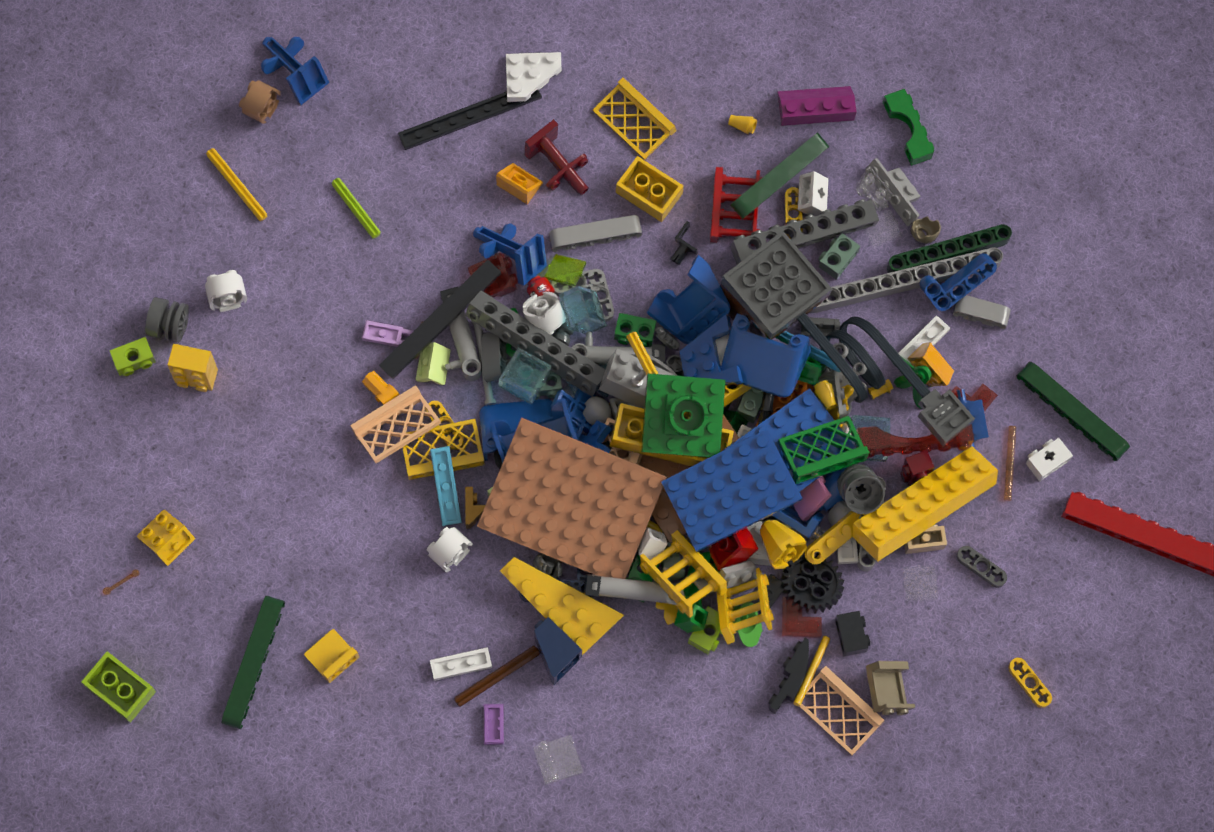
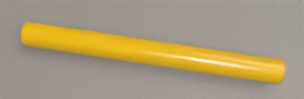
(811, 671)

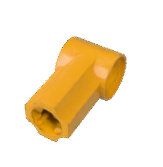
(379, 388)

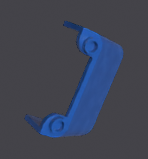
(694, 307)
(765, 362)
(512, 414)
(559, 422)

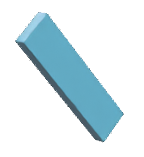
(445, 485)

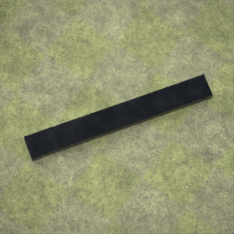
(460, 119)
(439, 319)

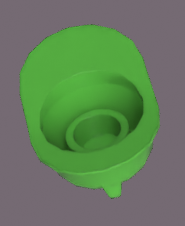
(751, 634)

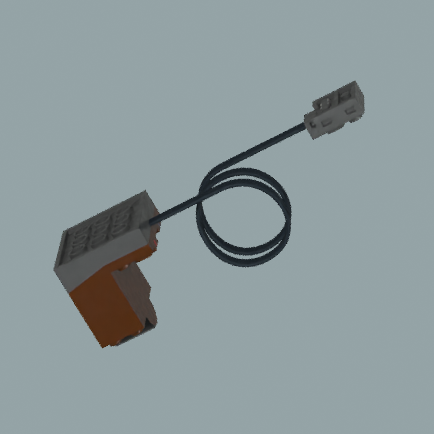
(782, 286)

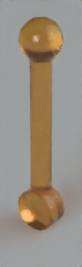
(107, 590)

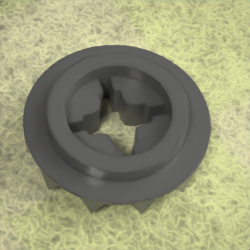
(667, 338)

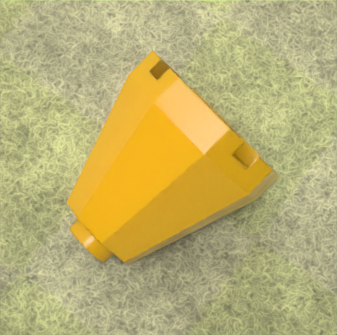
(781, 543)

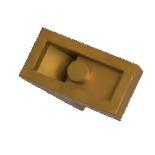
(472, 512)

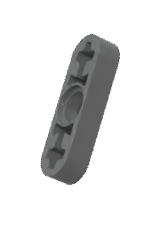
(980, 558)

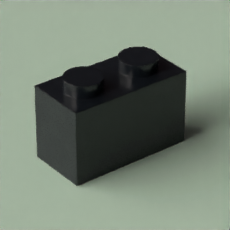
(851, 633)

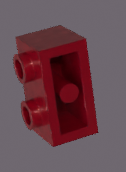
(916, 467)

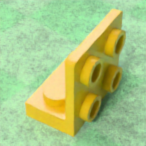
(166, 537)
(331, 655)

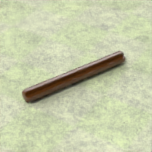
(496, 676)

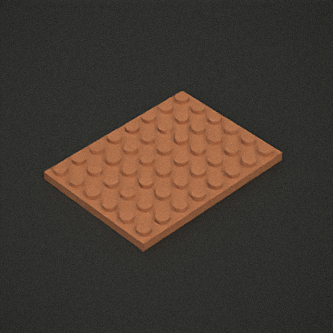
(571, 501)

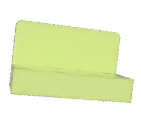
(432, 364)

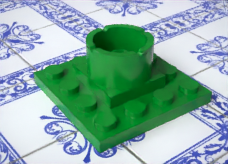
(664, 421)

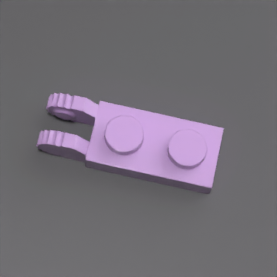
(384, 333)

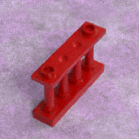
(720, 196)

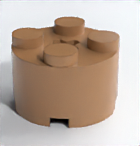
(259, 101)

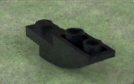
(795, 669)

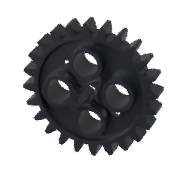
(805, 596)

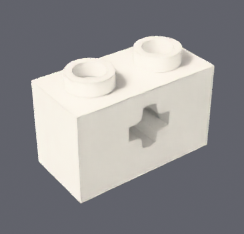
(812, 193)
(1040, 466)

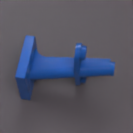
(305, 78)
(529, 258)

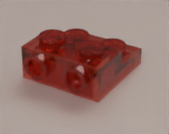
(505, 282)

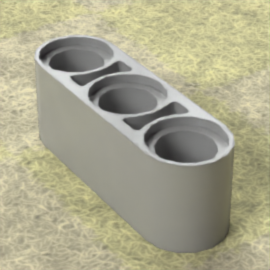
(984, 311)

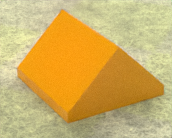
(518, 182)

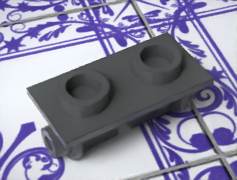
(825, 325)

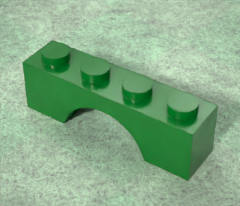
(899, 106)
(698, 620)

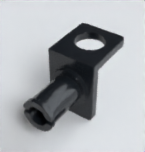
(683, 247)

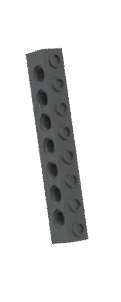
(864, 209)
(522, 334)

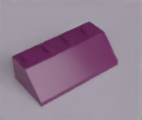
(816, 105)

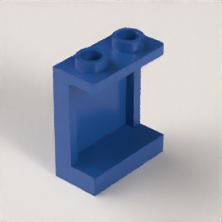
(793, 520)

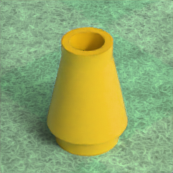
(743, 123)
(826, 394)

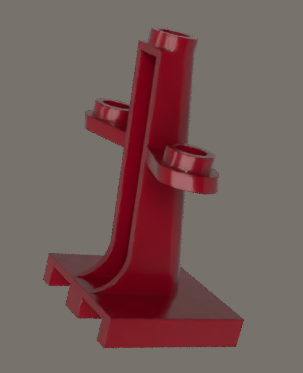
(543, 143)

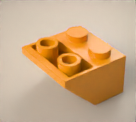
(928, 356)

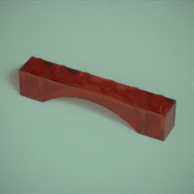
(884, 443)

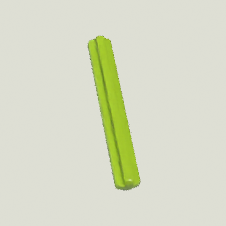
(356, 208)

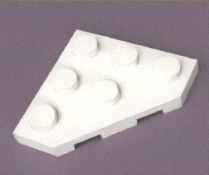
(529, 73)

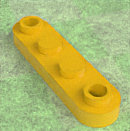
(832, 539)

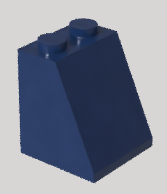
(556, 649)

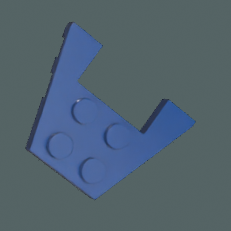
(701, 355)

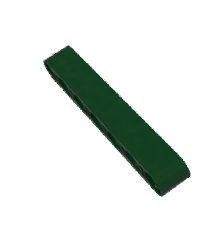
(779, 175)
(954, 244)
(1072, 409)
(252, 661)

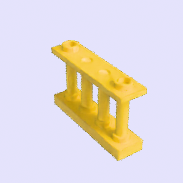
(690, 557)
(726, 605)

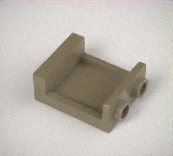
(887, 687)

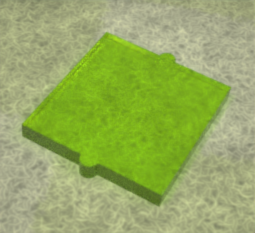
(565, 270)

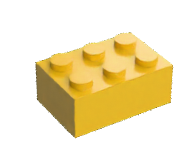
(649, 189)
(192, 367)

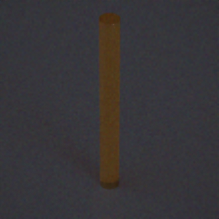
(1010, 463)

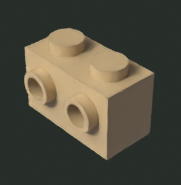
(929, 540)

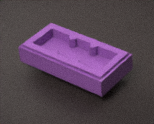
(493, 724)

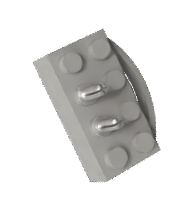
(626, 377)

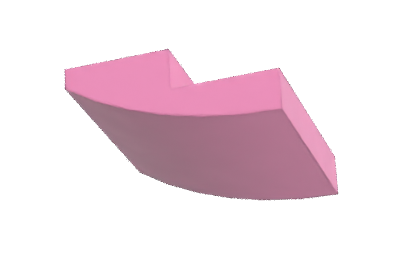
(813, 498)

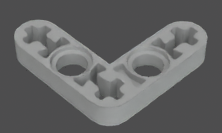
(595, 286)

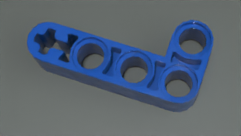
(958, 279)

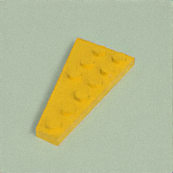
(571, 610)

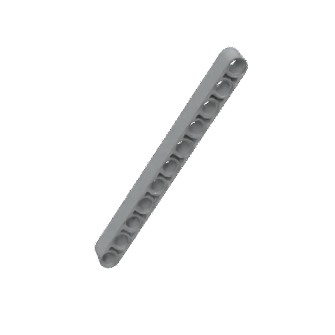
(896, 285)

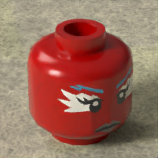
(538, 285)

